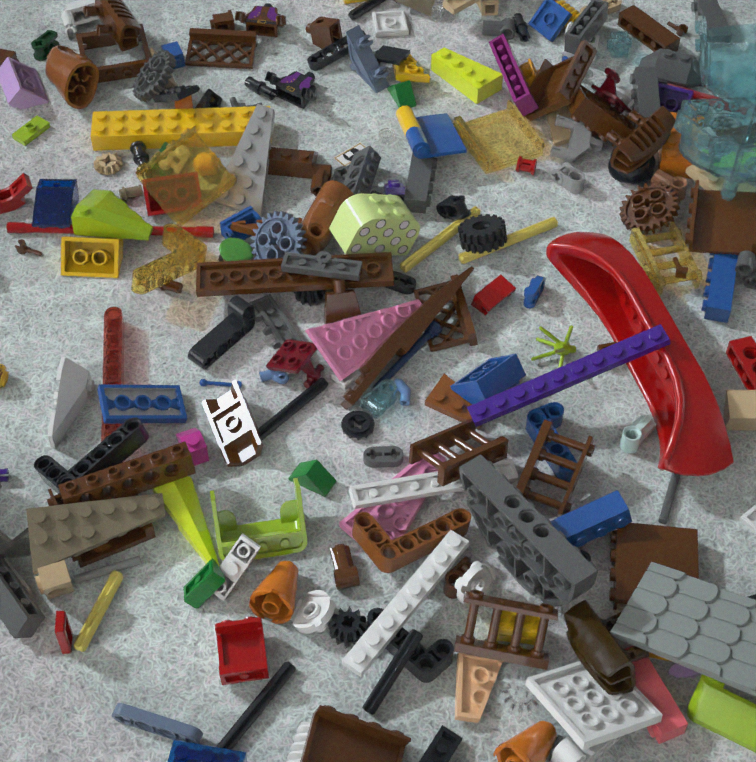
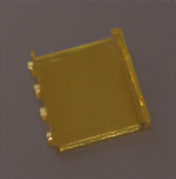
(499, 138)
(185, 177)

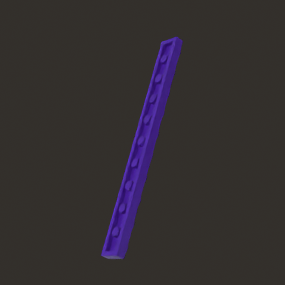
(568, 375)

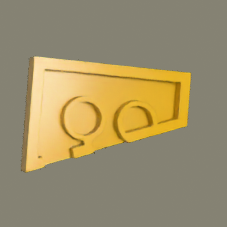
(410, 71)

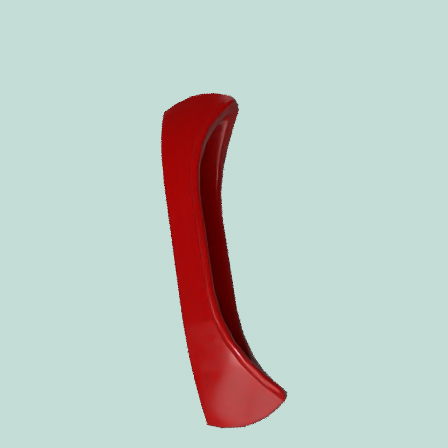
(670, 378)

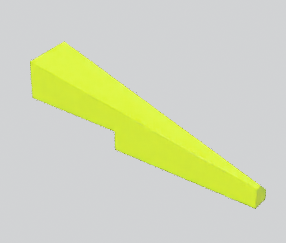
(184, 508)

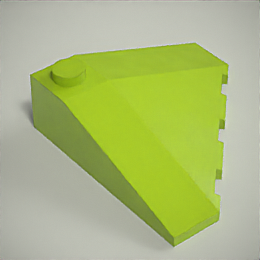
(107, 216)

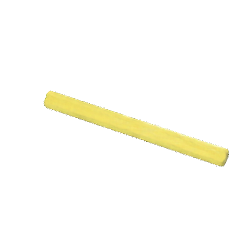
(514, 237)
(435, 243)

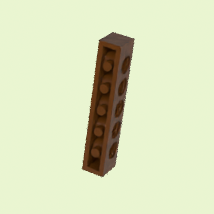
(131, 476)

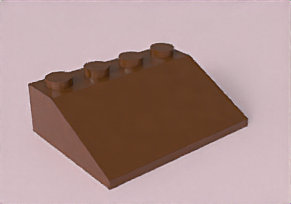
(598, 115)

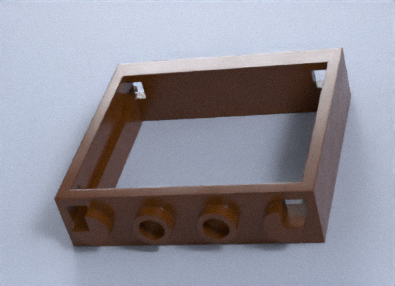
(115, 71)

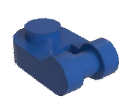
(534, 291)

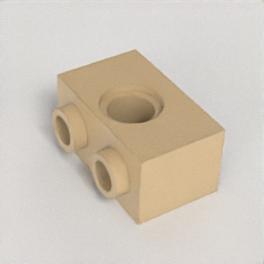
(54, 580)

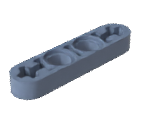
(156, 724)

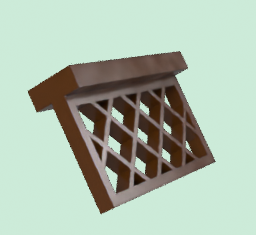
(223, 39)
(462, 314)

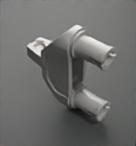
(579, 143)

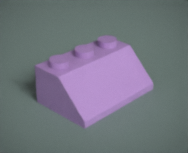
(21, 85)

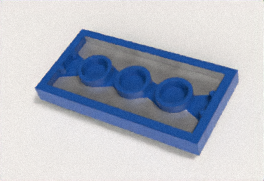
(145, 402)

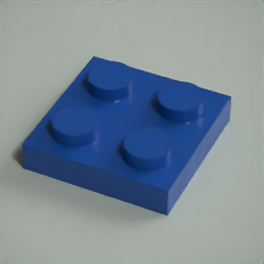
(550, 19)

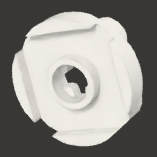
(476, 578)
(322, 609)

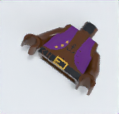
(262, 20)

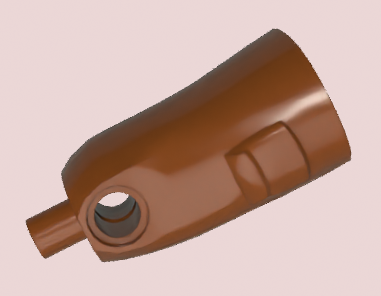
(72, 75)
(321, 215)

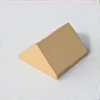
(740, 410)

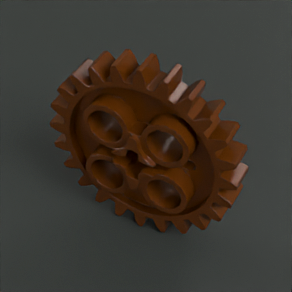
(650, 207)

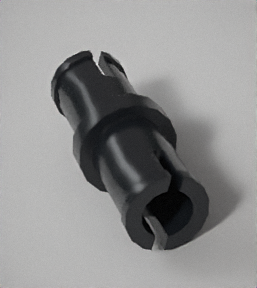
(521, 27)
(260, 88)

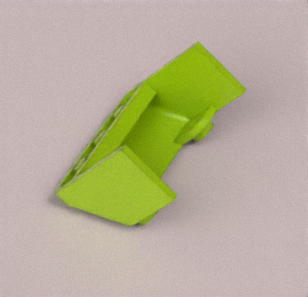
(274, 536)
(723, 712)

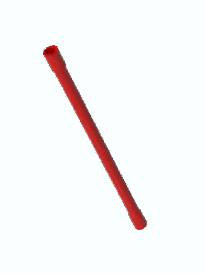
(22, 227)

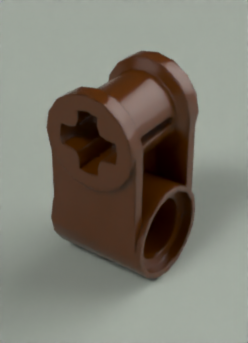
(451, 577)

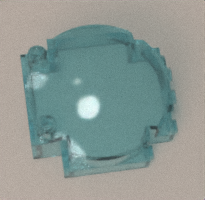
(720, 139)

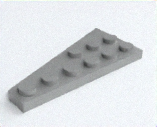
(251, 163)

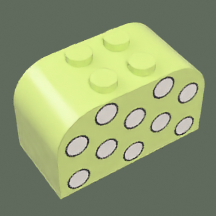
(374, 225)

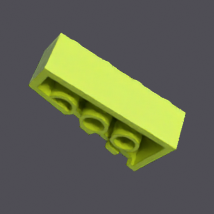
(466, 75)

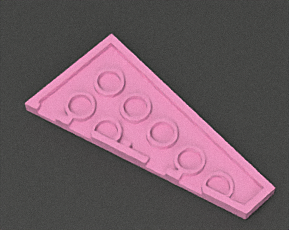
(397, 516)

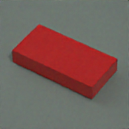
(63, 632)

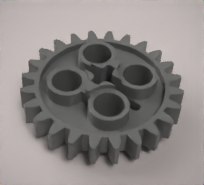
(154, 75)

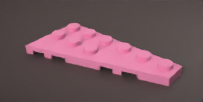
(352, 340)

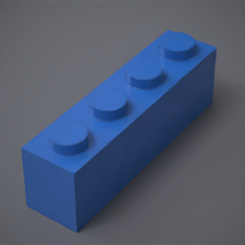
(593, 519)

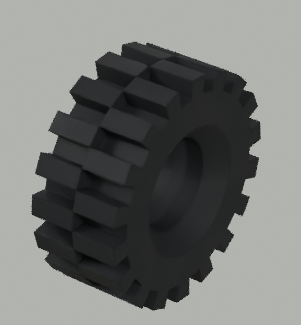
(482, 233)

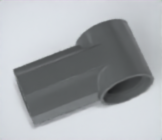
(496, 28)

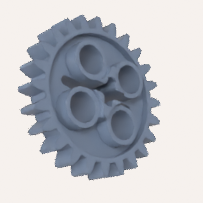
(278, 240)

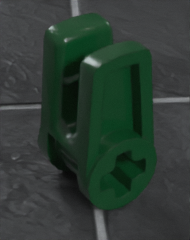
(44, 44)

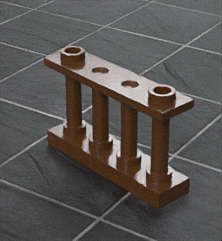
(456, 435)
(539, 453)
(513, 651)

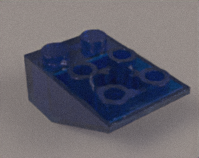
(55, 203)

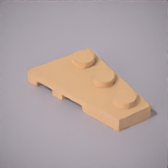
(473, 685)

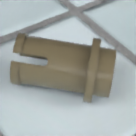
(131, 192)

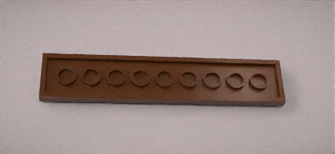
(266, 276)

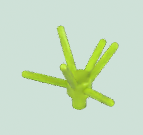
(560, 347)

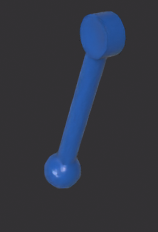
(203, 382)

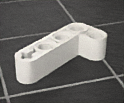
(570, 751)

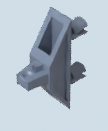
(364, 60)

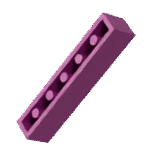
(513, 75)

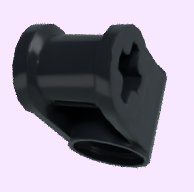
(453, 208)

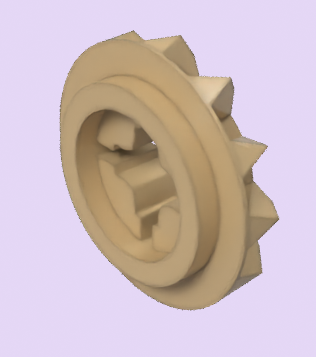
(113, 166)

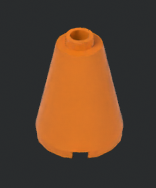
(276, 594)
(529, 745)

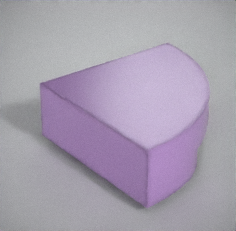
(681, 671)

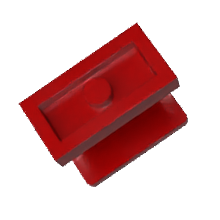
(241, 650)

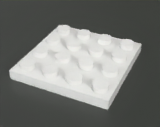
(587, 709)

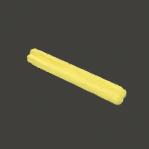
(98, 611)

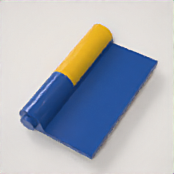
(429, 134)

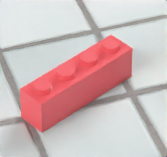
(654, 689)

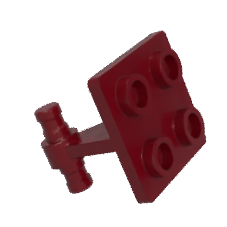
(608, 91)
(294, 357)

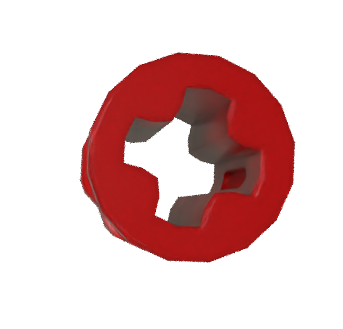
(526, 165)

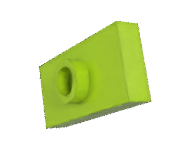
(31, 130)

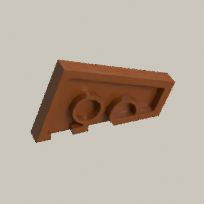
(447, 401)

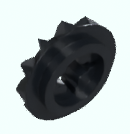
(358, 417)

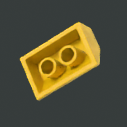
(91, 256)

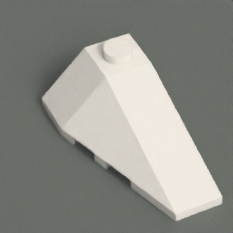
(73, 393)

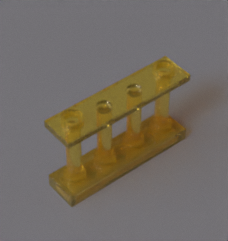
(652, 268)

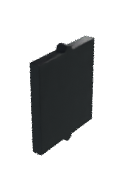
(391, 55)

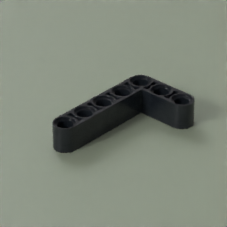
(108, 453)

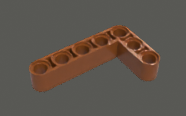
(394, 554)

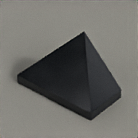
(209, 100)

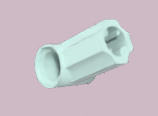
(636, 433)

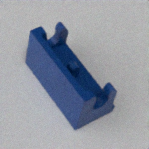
(248, 215)

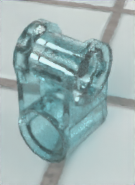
(380, 398)

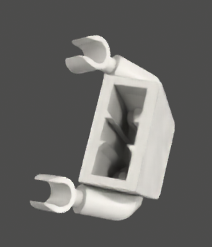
(74, 15)

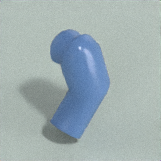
(277, 376)
(405, 392)

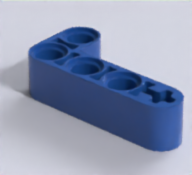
(552, 412)

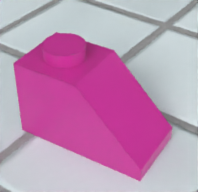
(195, 445)

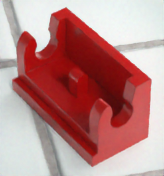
(492, 294)

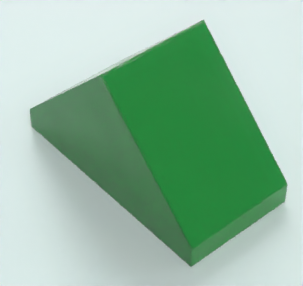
(403, 94)
(314, 477)

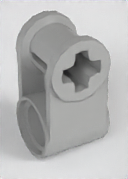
(569, 178)

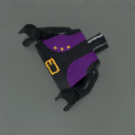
(295, 87)

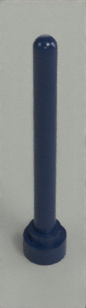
(431, 331)

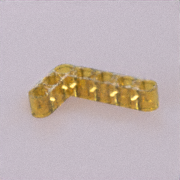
(183, 259)

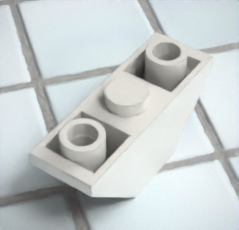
(236, 564)

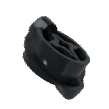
(638, 177)

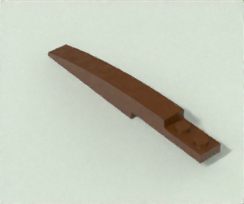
(402, 338)

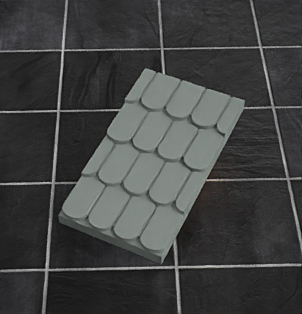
(692, 626)

